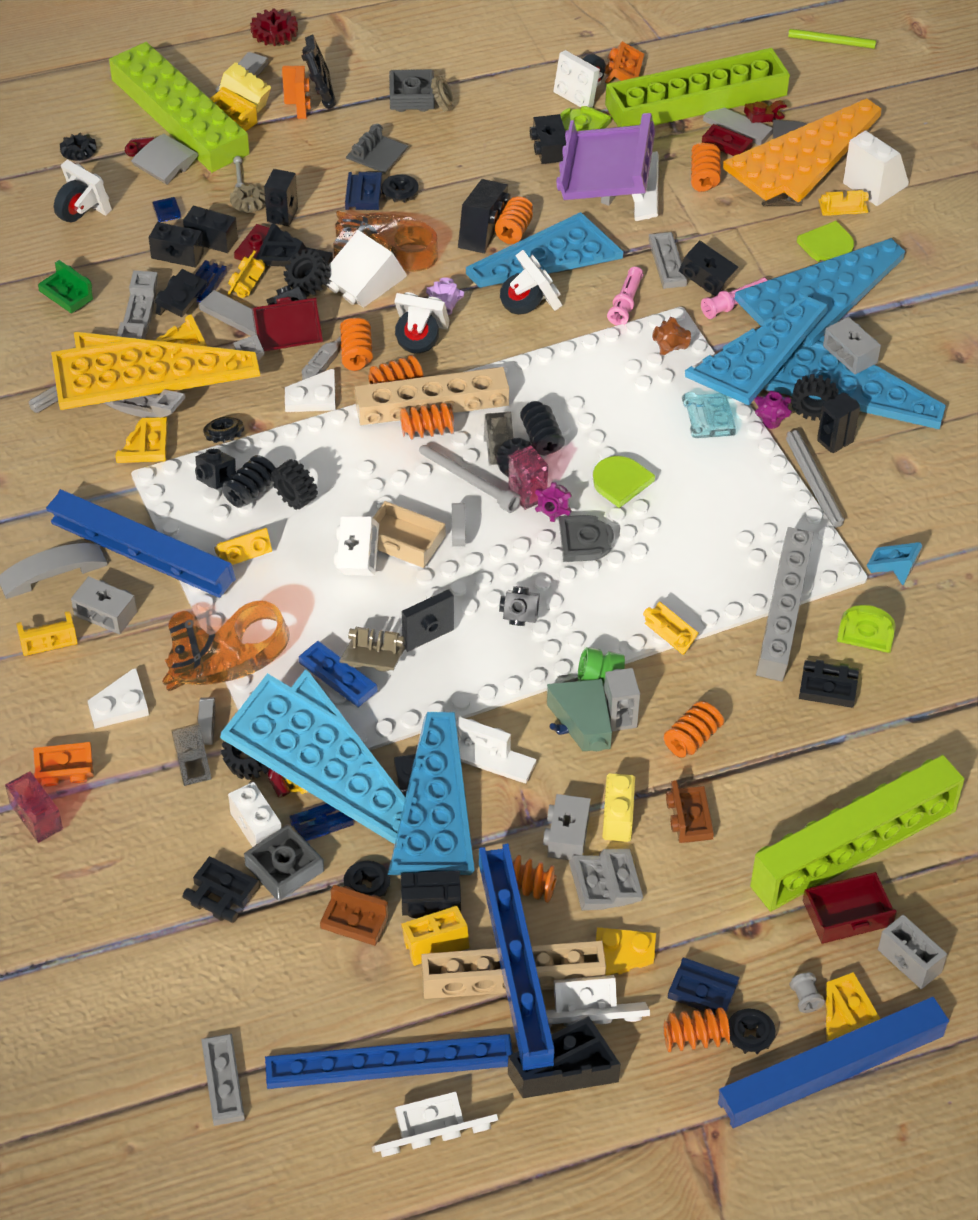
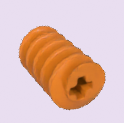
(705, 166)
(514, 220)
(356, 343)
(395, 371)
(427, 420)
(693, 729)
(535, 879)
(696, 1029)

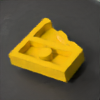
(146, 442)
(626, 949)
(847, 1007)

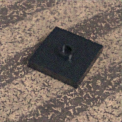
(428, 620)

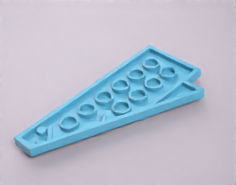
(315, 747)

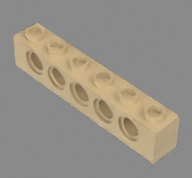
(461, 390)
(481, 973)

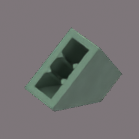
(583, 711)

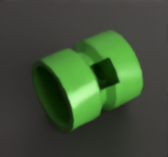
(595, 664)

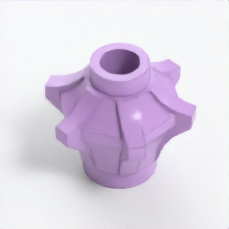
(447, 292)

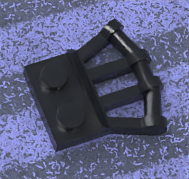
(318, 71)

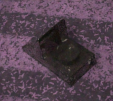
(496, 431)
(191, 754)

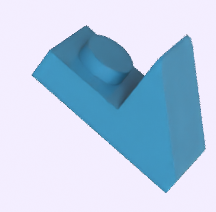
(895, 558)

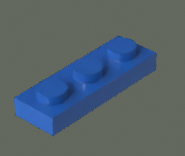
(339, 676)

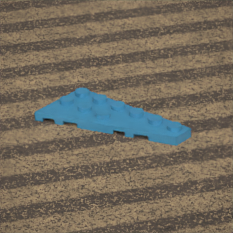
(557, 248)
(758, 354)
(434, 815)

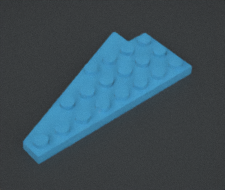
(836, 282)
(872, 388)

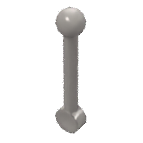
(237, 160)

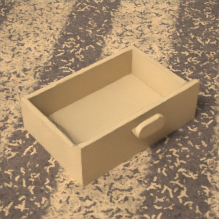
(408, 534)

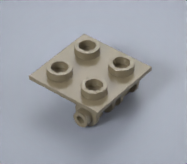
(367, 652)

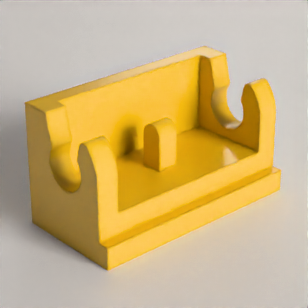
(236, 107)
(47, 636)
(436, 934)

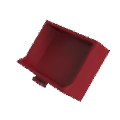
(287, 324)
(848, 907)

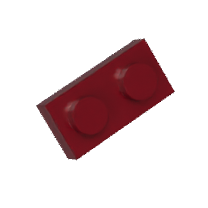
(727, 140)

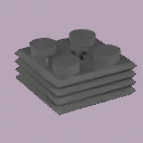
(411, 90)
(299, 861)

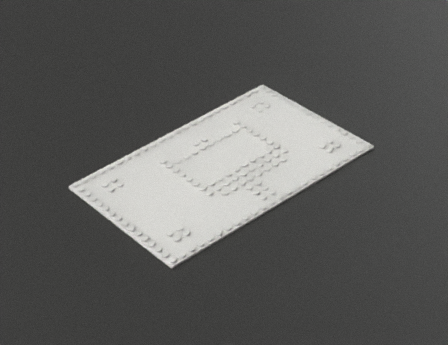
(693, 539)

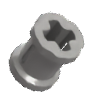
(807, 992)

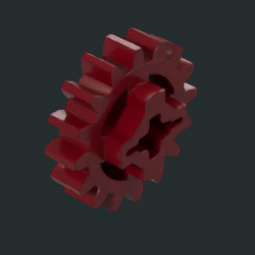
(274, 27)

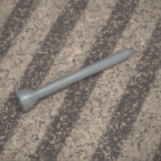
(506, 499)

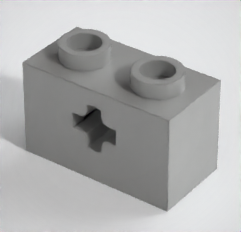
(851, 345)
(104, 605)
(622, 698)
(568, 826)
(912, 951)

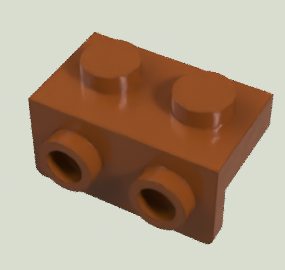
(690, 812)
(355, 915)

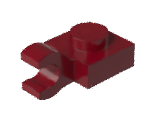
(761, 112)

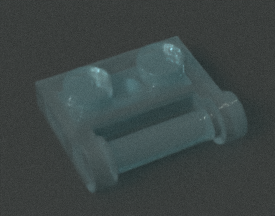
(716, 413)

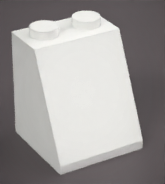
(874, 168)
(364, 270)

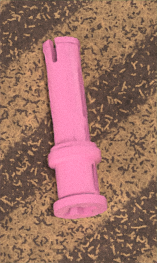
(724, 301)
(624, 302)

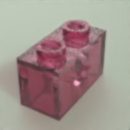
(527, 474)
(34, 807)

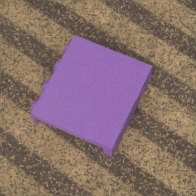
(606, 160)

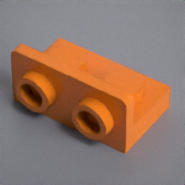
(624, 63)

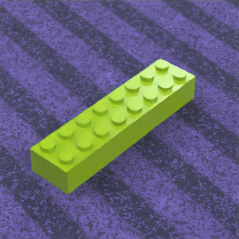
(698, 88)
(179, 106)
(856, 832)

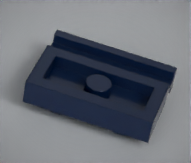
(363, 191)
(702, 986)

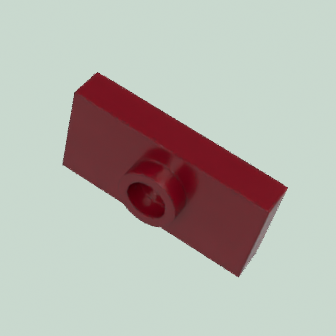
(252, 242)

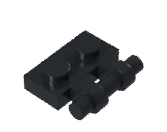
(829, 689)
(225, 882)

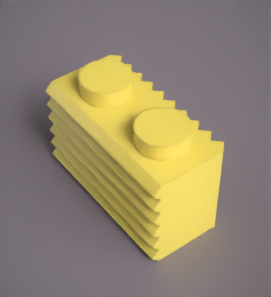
(246, 85)
(618, 807)

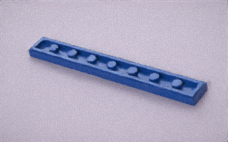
(387, 1061)

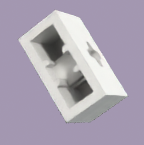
(363, 557)
(253, 813)

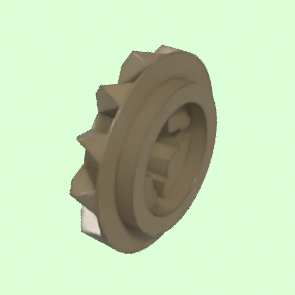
(442, 93)
(248, 204)

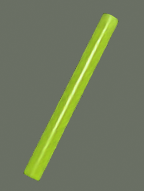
(831, 38)

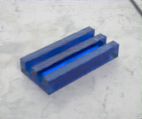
(206, 272)
(322, 825)

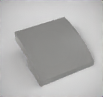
(164, 158)
(605, 879)

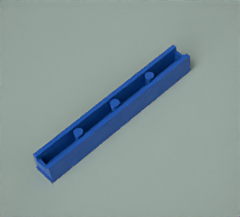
(141, 543)
(516, 958)
(832, 1062)

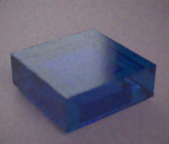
(166, 209)

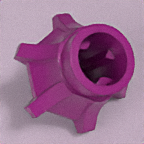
(772, 409)
(553, 501)

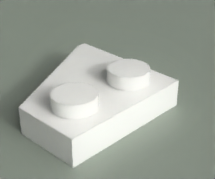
(312, 394)
(119, 701)

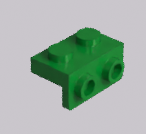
(67, 288)

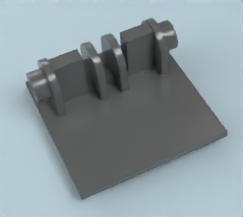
(376, 150)

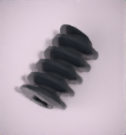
(542, 428)
(248, 481)

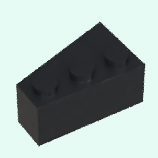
(480, 215)
(580, 1062)

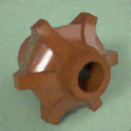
(671, 336)

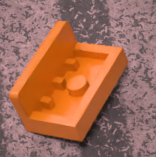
(295, 89)
(63, 763)

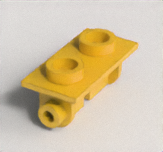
(835, 204)
(249, 269)
(244, 547)
(670, 627)

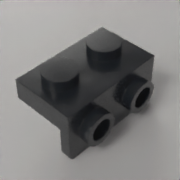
(180, 293)

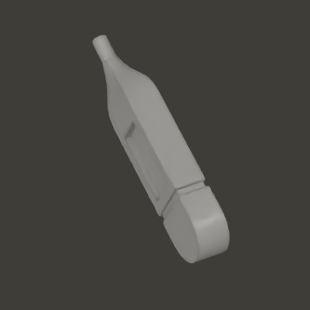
(321, 359)

